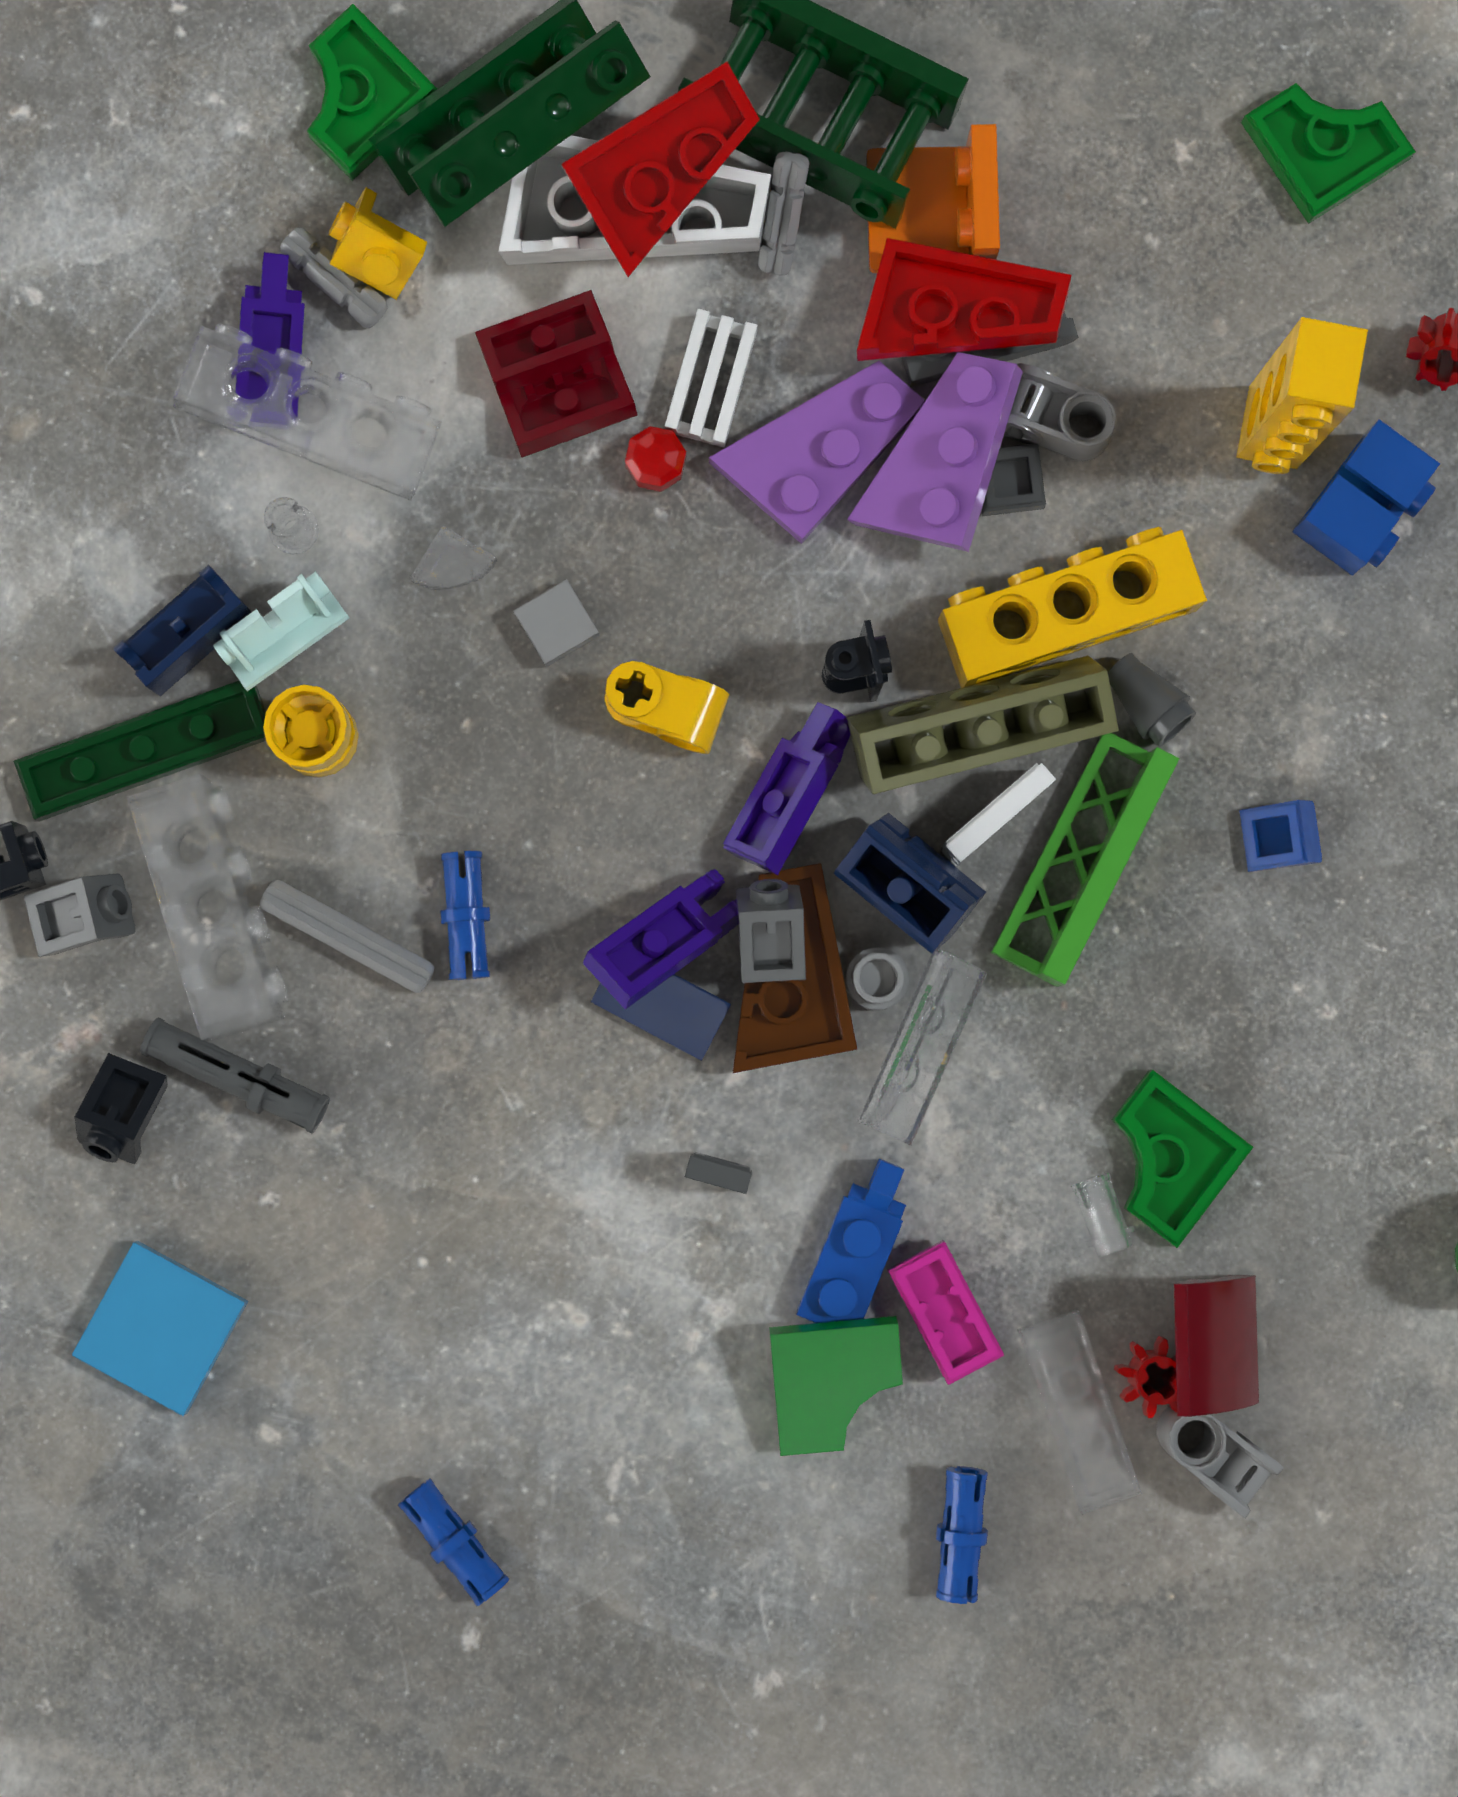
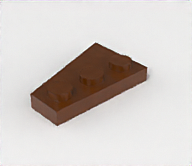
(799, 1017)

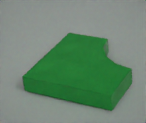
(365, 89)
(1325, 151)
(1179, 1157)
(825, 1376)

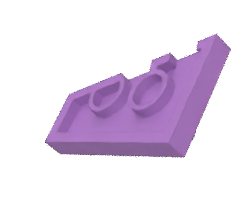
(820, 449)
(945, 458)

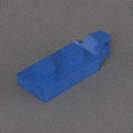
(855, 1249)

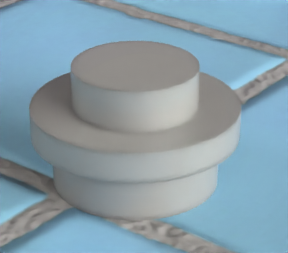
(877, 978)

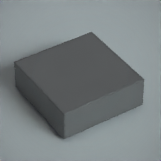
(1015, 482)
(718, 1172)

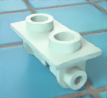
(297, 621)

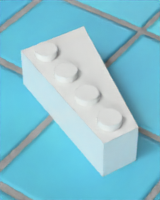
(552, 224)

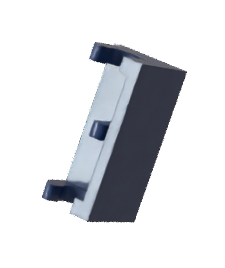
(182, 632)

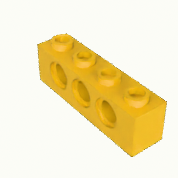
(1301, 394)
(1157, 559)

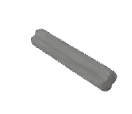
(347, 936)

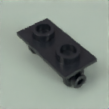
(858, 664)

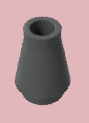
(1150, 700)

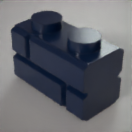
(909, 882)

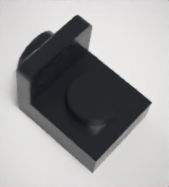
(26, 860)
(118, 1109)

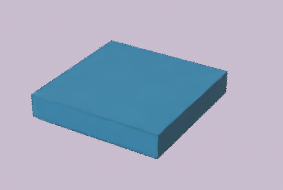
(160, 1328)

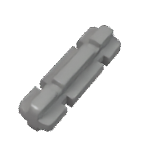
(783, 213)
(304, 252)

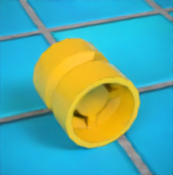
(311, 731)

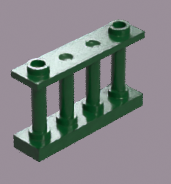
(872, 67)
(509, 109)

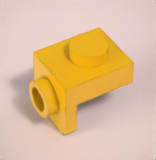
(374, 247)

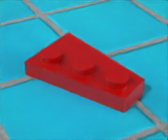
(659, 161)
(957, 302)

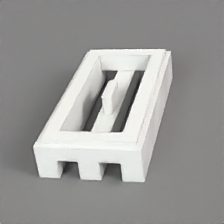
(725, 328)
(997, 813)

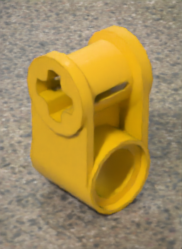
(679, 707)

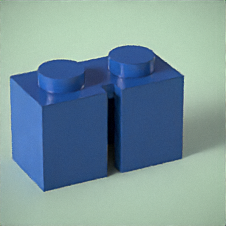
(1367, 497)

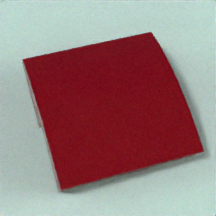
(556, 373)
(1216, 1345)

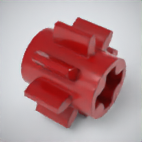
(1436, 349)
(1137, 1376)

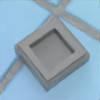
(556, 623)

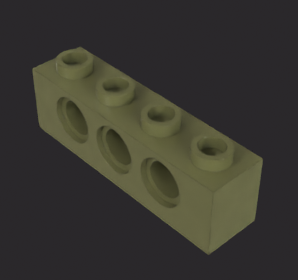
(982, 724)

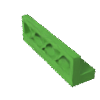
(1106, 867)

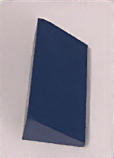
(674, 1013)

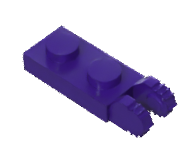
(661, 940)

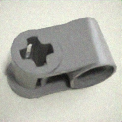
(1049, 414)
(1222, 1461)

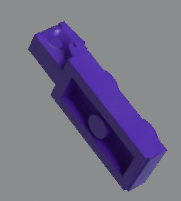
(272, 319)
(789, 790)

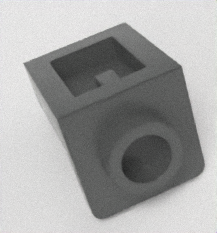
(79, 913)
(771, 932)

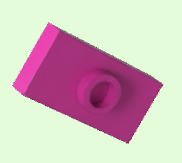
(945, 1312)

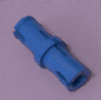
(465, 915)
(961, 1534)
(453, 1542)

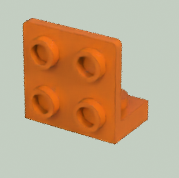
(949, 199)

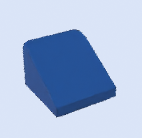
(1280, 835)

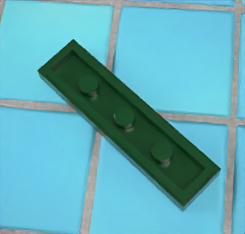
(141, 750)

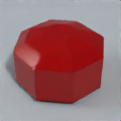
(655, 458)

